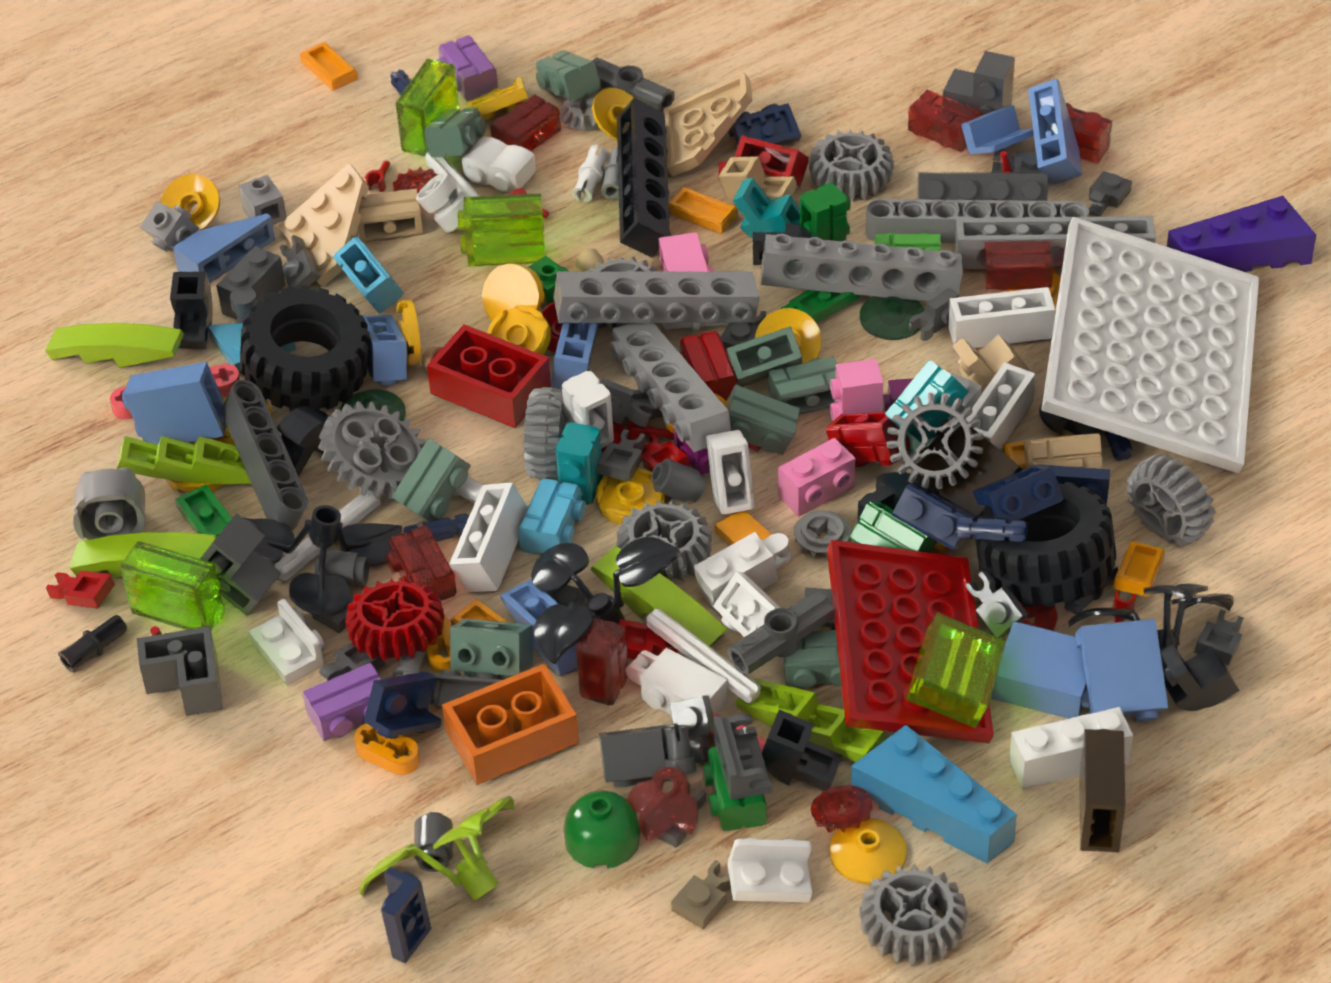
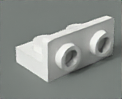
(743, 605)
(289, 644)
(770, 870)

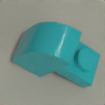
(761, 213)

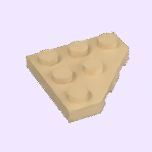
(702, 121)
(329, 220)

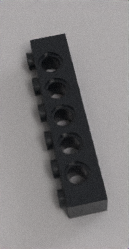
(642, 177)

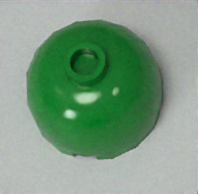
(601, 829)

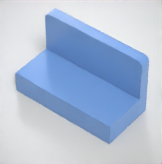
(994, 131)

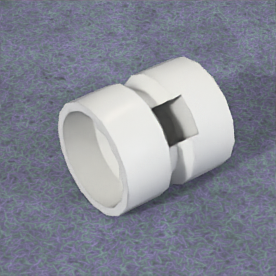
(443, 199)

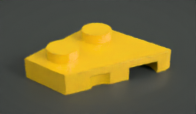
(499, 99)

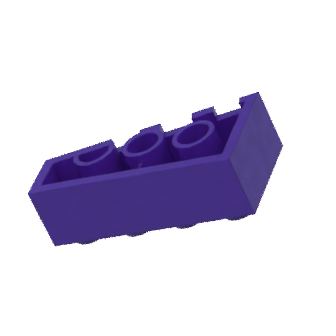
(1249, 237)

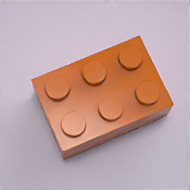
(510, 723)

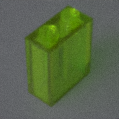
(423, 101)
(502, 229)
(172, 587)
(956, 670)

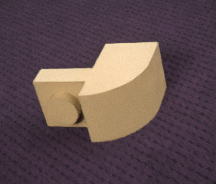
(742, 168)
(983, 365)

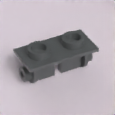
(451, 685)

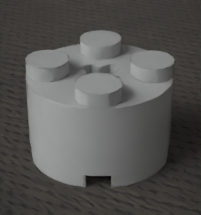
(108, 504)

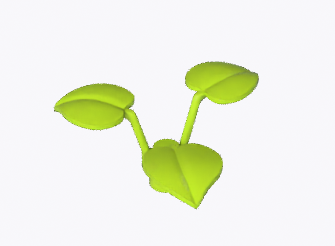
(472, 870)

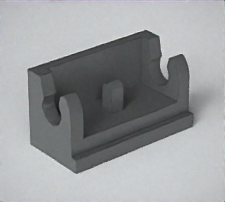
(740, 757)

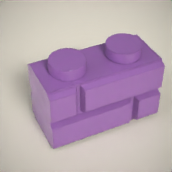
(473, 69)
(340, 702)

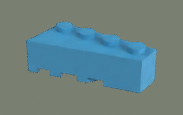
(934, 793)

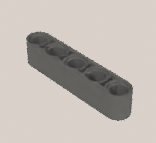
(264, 454)

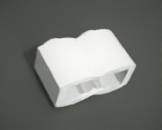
(498, 164)

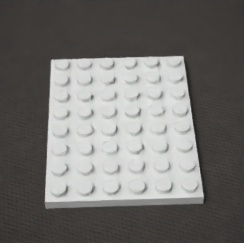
(1153, 345)

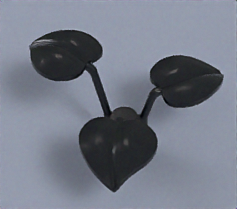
(319, 592)
(1188, 598)
(565, 626)

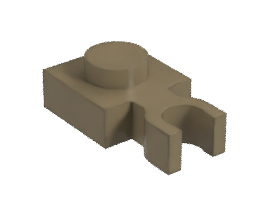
(702, 898)

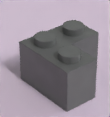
(987, 87)
(241, 571)
(182, 662)

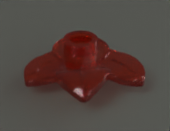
(662, 809)

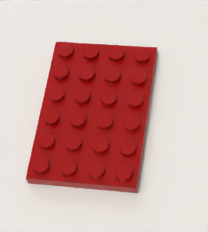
(881, 616)

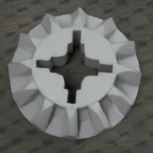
(572, 115)
(814, 524)

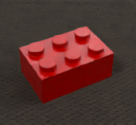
(487, 375)

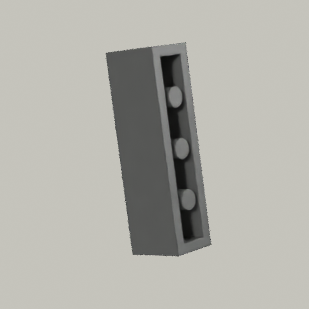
(983, 186)

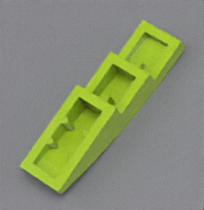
(123, 342)
(180, 461)
(111, 551)
(662, 595)
(828, 721)

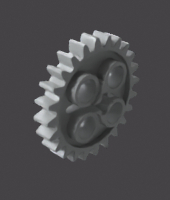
(369, 447)

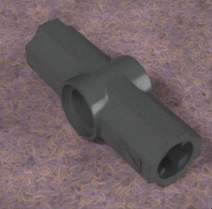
(631, 80)
(781, 632)

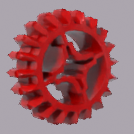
(395, 619)

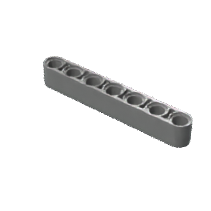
(940, 216)

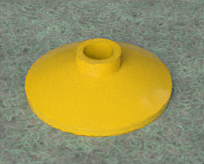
(607, 107)
(193, 190)
(803, 326)
(867, 862)

